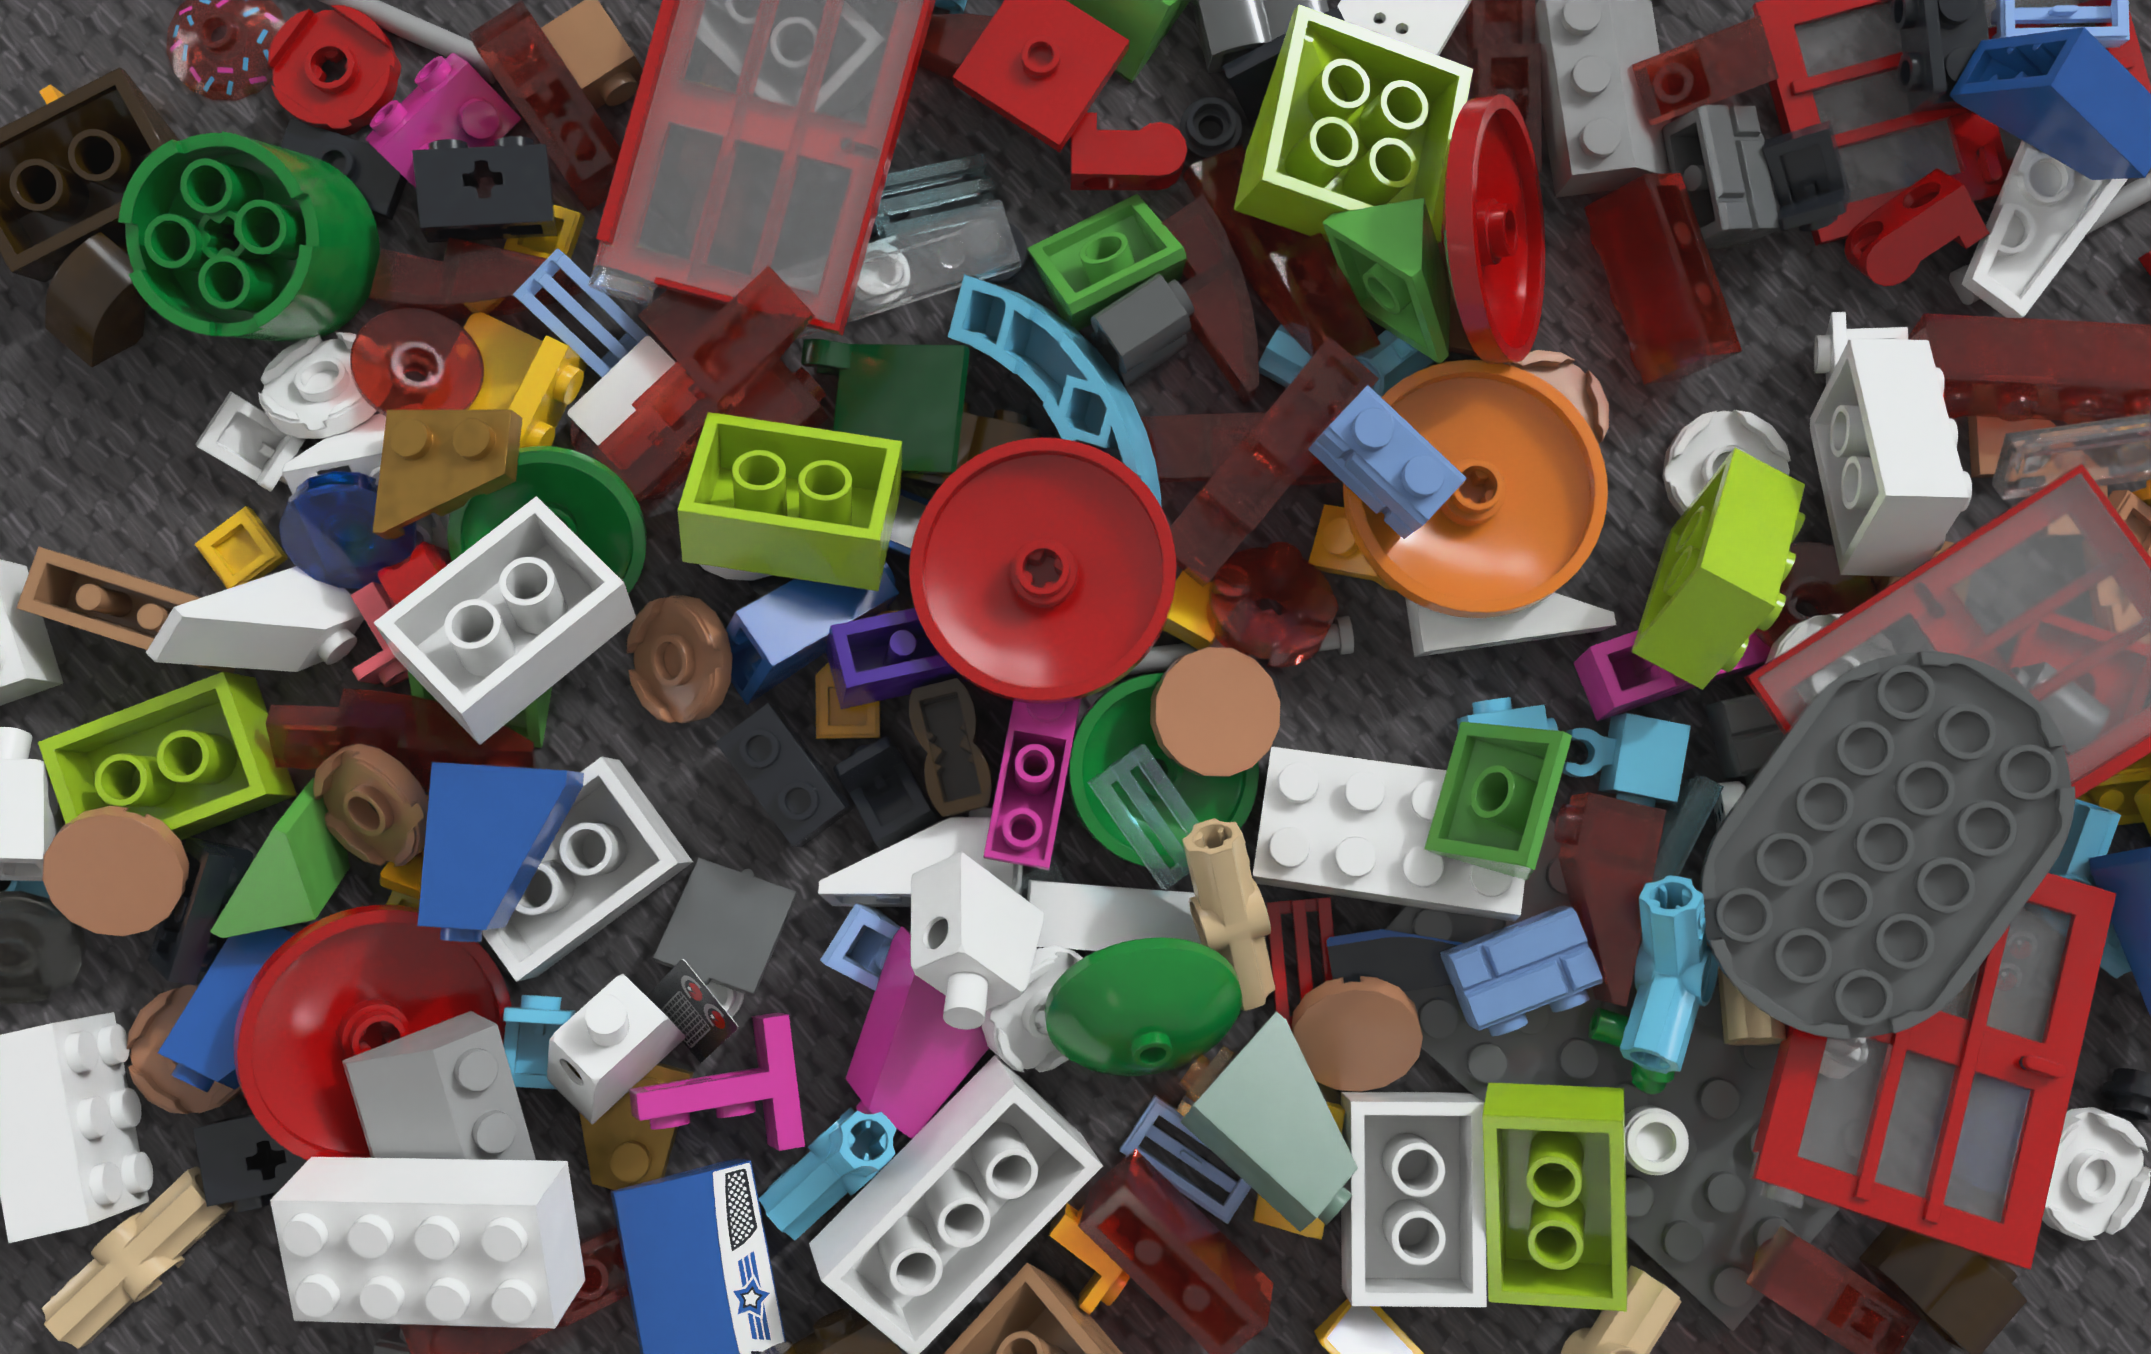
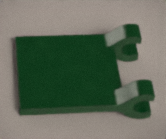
(899, 395)

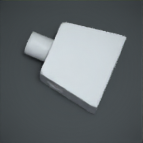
(27, 809)
(971, 938)
(610, 1046)

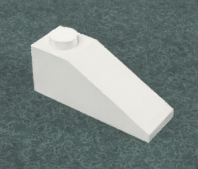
(1550, 618)
(263, 625)
(887, 875)

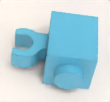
(1638, 759)

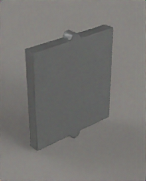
(726, 926)

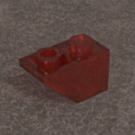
(1705, 71)

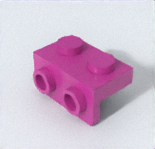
(446, 104)

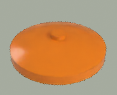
(1527, 500)

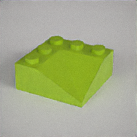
(1349, 126)

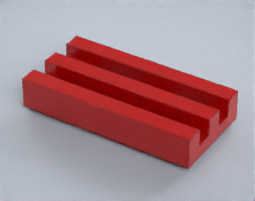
(1276, 950)

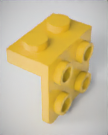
(525, 376)

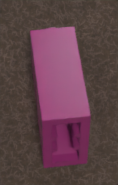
(906, 1050)

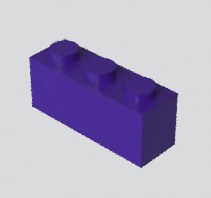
(883, 658)

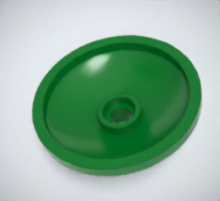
(579, 492)
(1108, 733)
(1143, 1006)

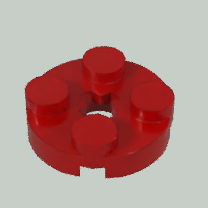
(330, 35)

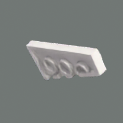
(2034, 229)

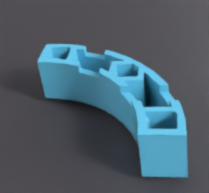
(1061, 367)

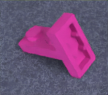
(736, 1092)

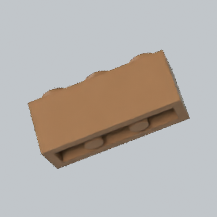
(100, 599)

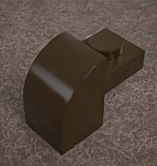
(94, 301)

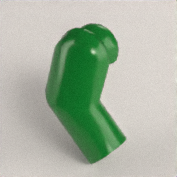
(1609, 1029)

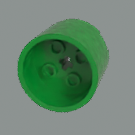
(248, 239)

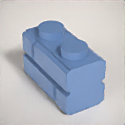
(1387, 463)
(1522, 970)

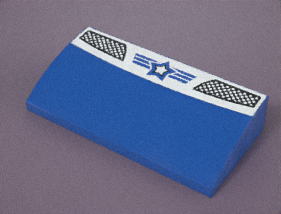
(699, 1262)

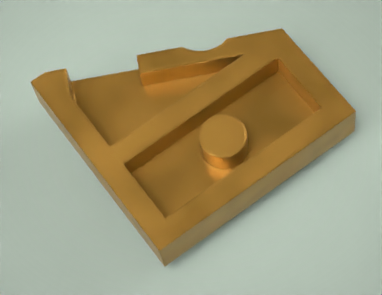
(441, 461)
(623, 1148)

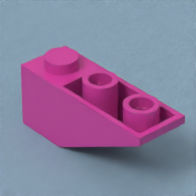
(1622, 681)
(1031, 783)

